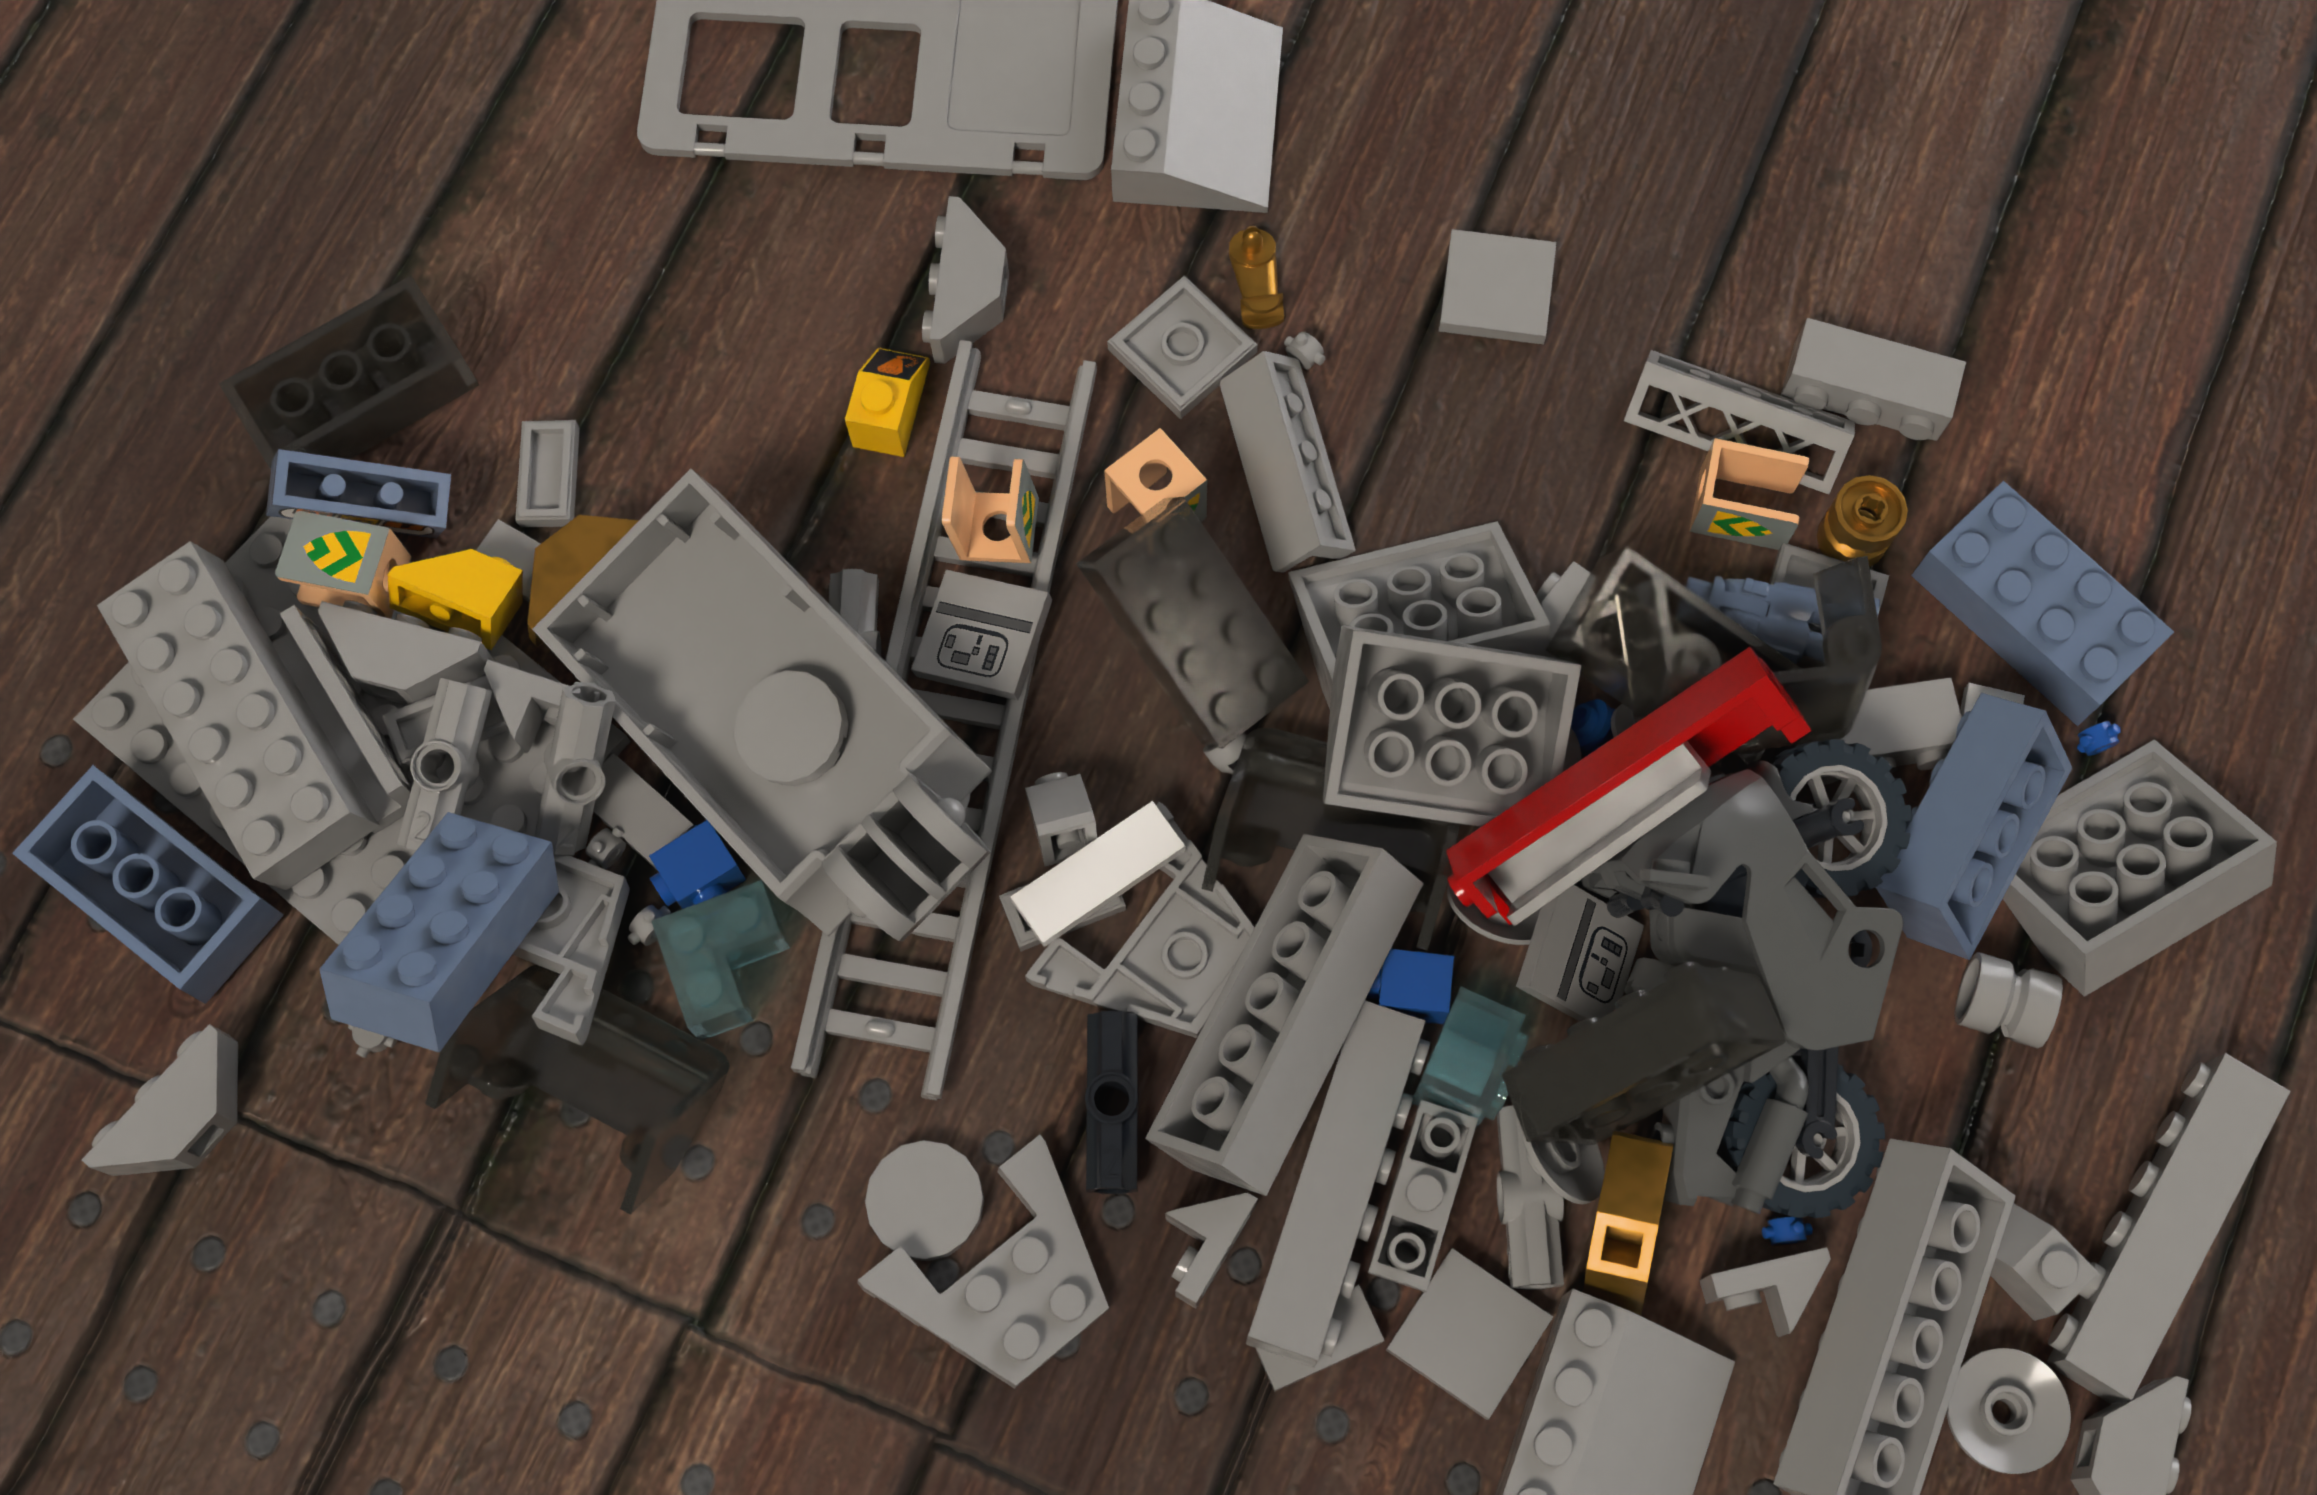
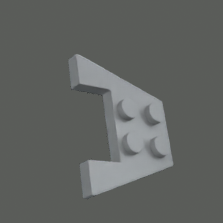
(577, 942)
(1172, 960)
(1018, 1300)

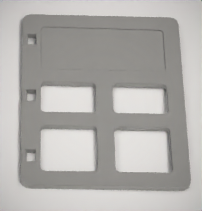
(984, 85)

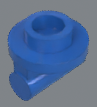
(1592, 725)

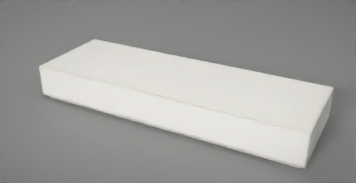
(1098, 873)

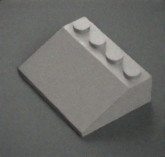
(1196, 107)
(1436, 588)
(1443, 726)
(2134, 867)
(1615, 1407)

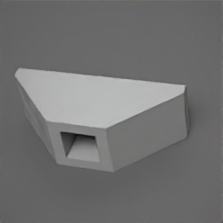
(966, 283)
(401, 656)
(175, 1114)
(1422, 1196)
(2133, 1442)

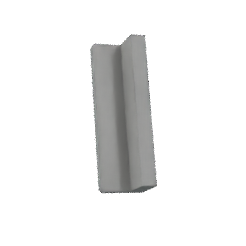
(1285, 461)
(1600, 831)

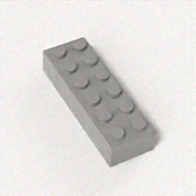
(237, 717)
(1285, 1012)
(1897, 1327)

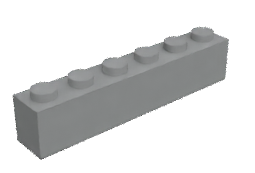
(1336, 1184)
(2166, 1228)

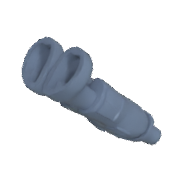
(1773, 613)

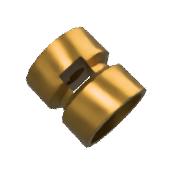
(1862, 520)

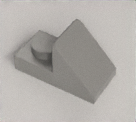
(524, 700)
(1217, 1227)
(1785, 1283)

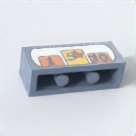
(359, 491)

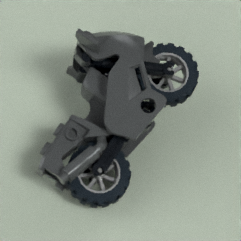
(1737, 891)

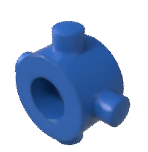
(2098, 738)
(1786, 1231)

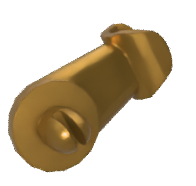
(1255, 268)

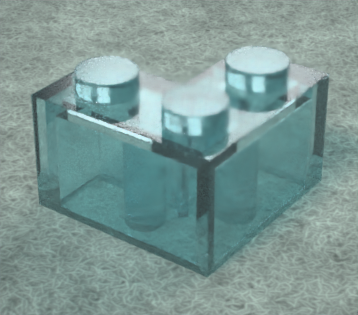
(708, 945)
(1471, 1056)

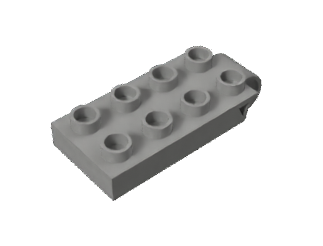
(694, 619)

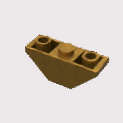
(567, 558)
(1627, 1220)

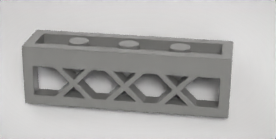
(1744, 401)
(344, 718)

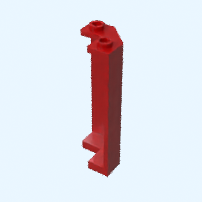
(1711, 715)

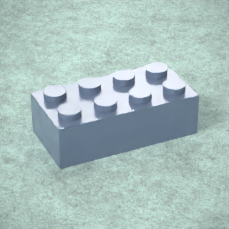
(2041, 603)
(1976, 824)
(148, 885)
(440, 932)

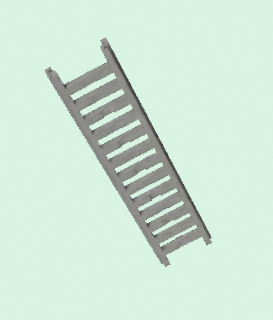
(903, 646)

